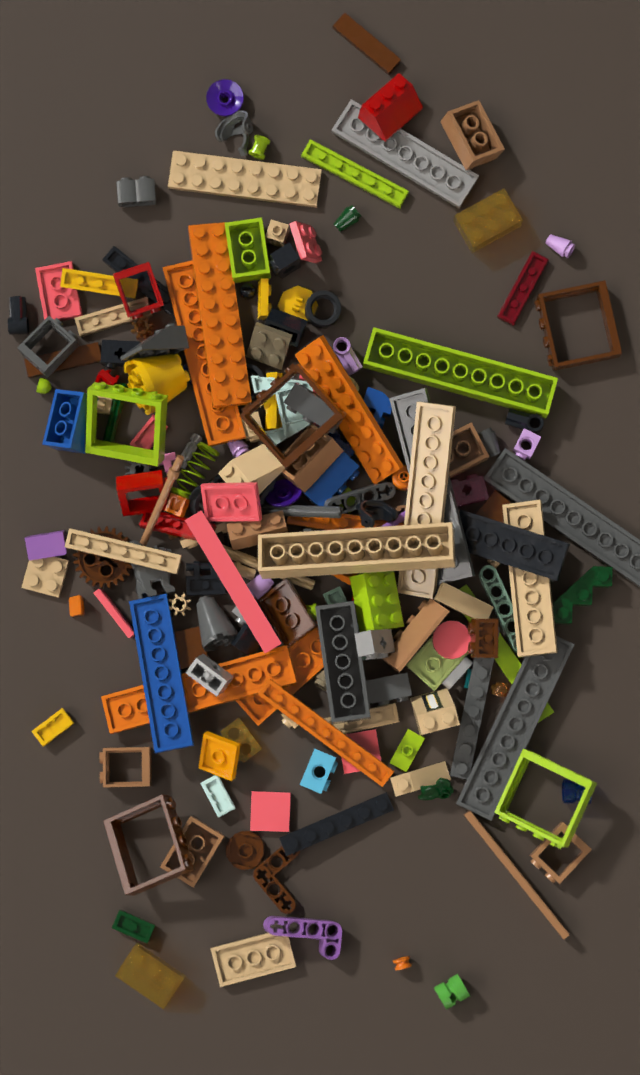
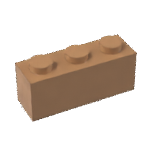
(245, 533)

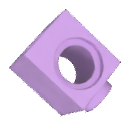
(530, 437)

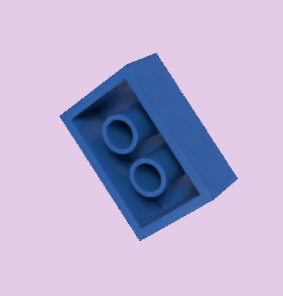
(67, 422)

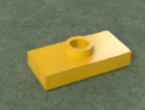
(53, 727)

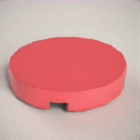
(451, 639)

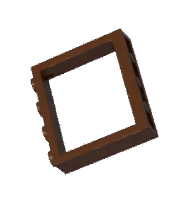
(608, 318)
(264, 396)
(121, 852)

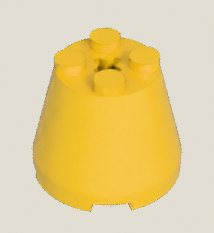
(157, 374)

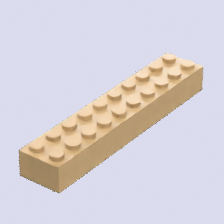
(356, 550)

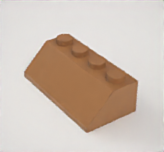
(415, 634)

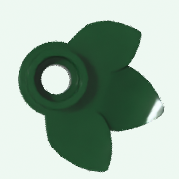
(441, 789)

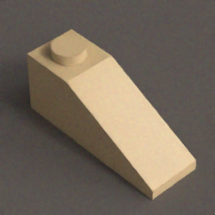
(415, 779)

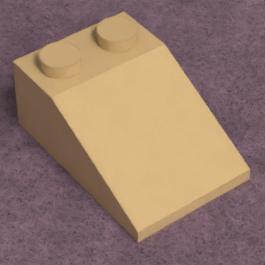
(253, 466)

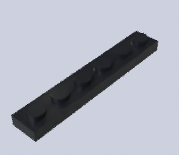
(336, 824)

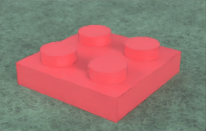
(305, 241)

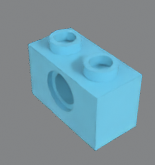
(318, 759)

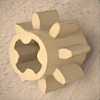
(174, 603)

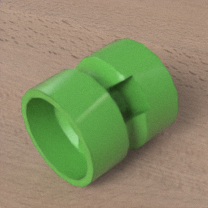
(451, 991)

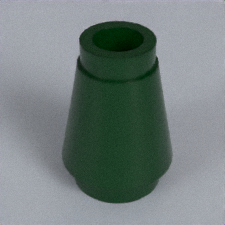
(347, 218)

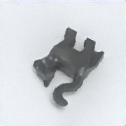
(146, 576)

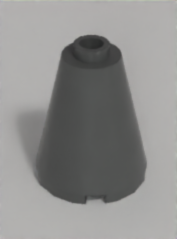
(214, 625)

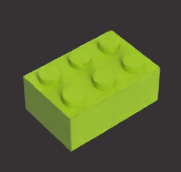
(247, 250)
(376, 601)

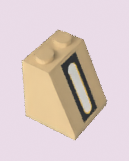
(434, 711)

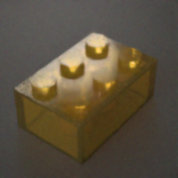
(488, 220)

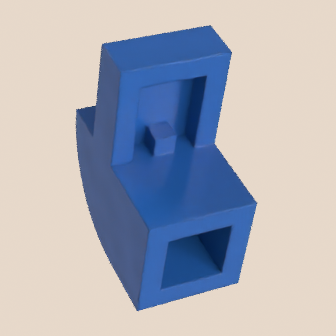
(378, 403)

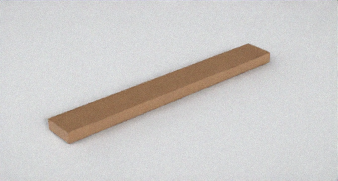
(516, 874)

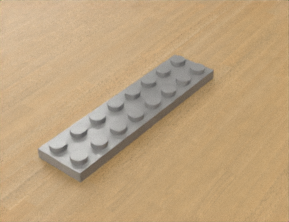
(408, 157)

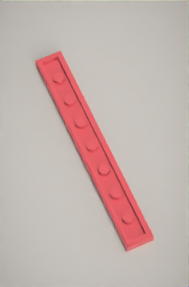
(233, 582)

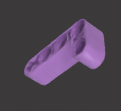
(302, 932)

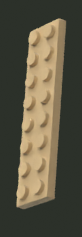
(244, 179)
(530, 591)

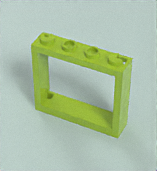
(120, 451)
(522, 824)

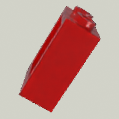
(155, 307)
(139, 482)

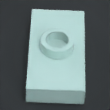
(218, 795)

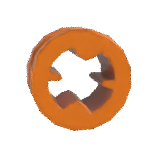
(402, 963)

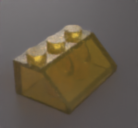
(150, 975)

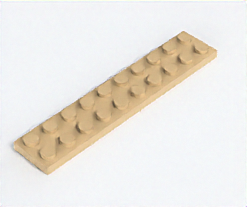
(427, 484)

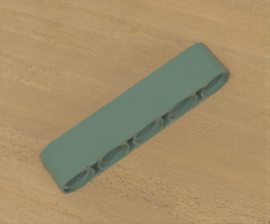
(503, 599)

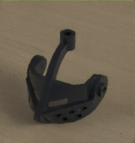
(380, 510)

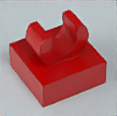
(106, 377)

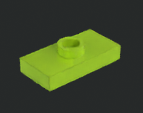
(407, 750)

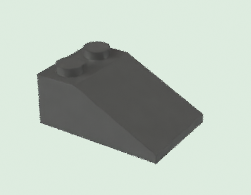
(164, 341)

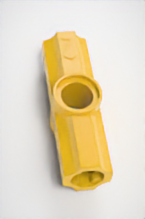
(272, 415)

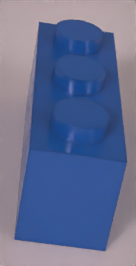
(333, 480)

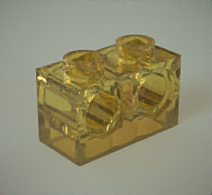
(244, 738)

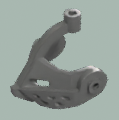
(227, 129)

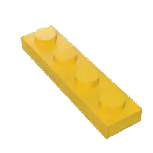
(97, 283)

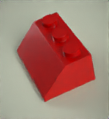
(391, 107)

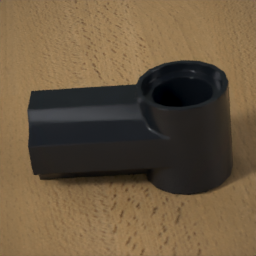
(18, 321)
(521, 420)

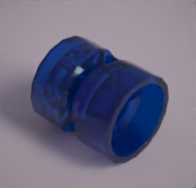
(572, 791)

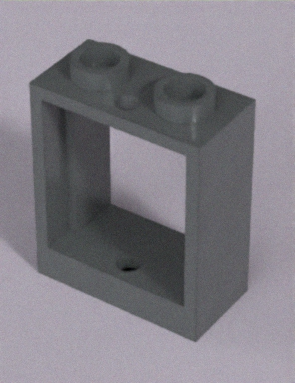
(26, 346)

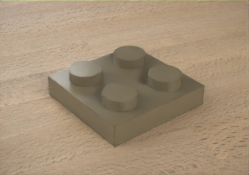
(269, 345)

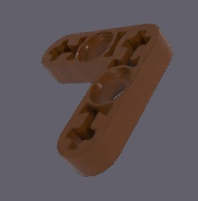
(271, 872)

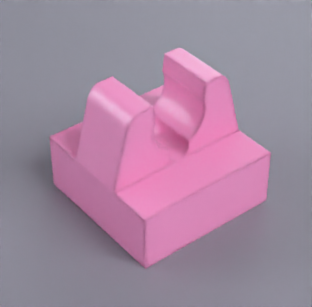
(168, 460)

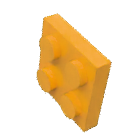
(219, 756)

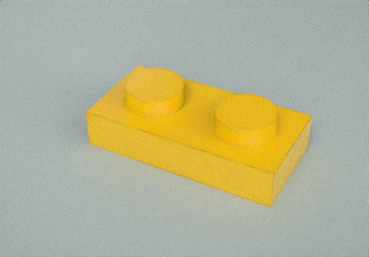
(264, 291)

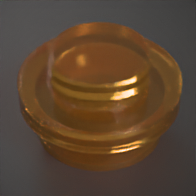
(500, 689)

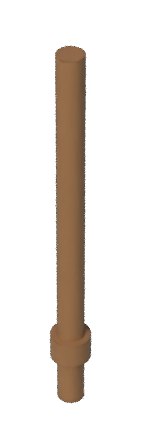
(173, 474)

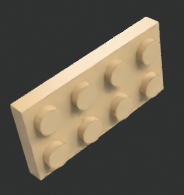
(252, 958)

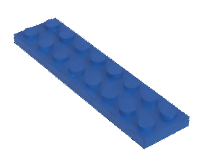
(161, 673)

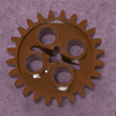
(93, 571)

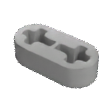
(457, 673)

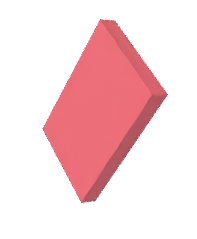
(57, 300)
(231, 502)

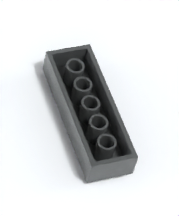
(341, 663)

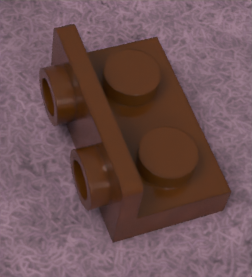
(483, 638)

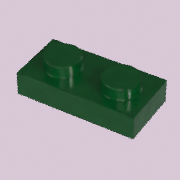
(133, 926)

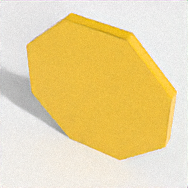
(294, 301)

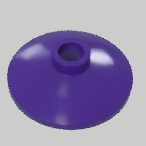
(224, 89)
(283, 494)

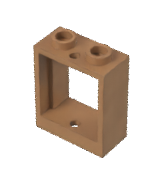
(104, 758)
(551, 875)

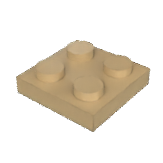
(46, 575)

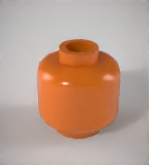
(398, 482)

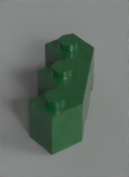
(581, 593)

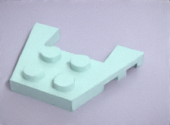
(291, 422)

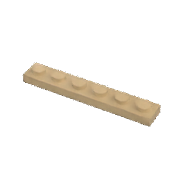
(123, 551)

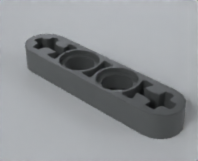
(359, 495)

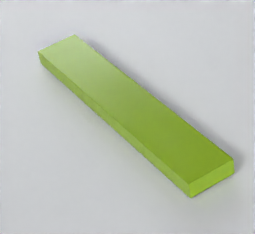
(355, 173)

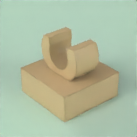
(104, 405)

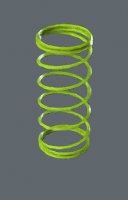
(201, 446)

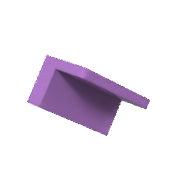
(46, 545)

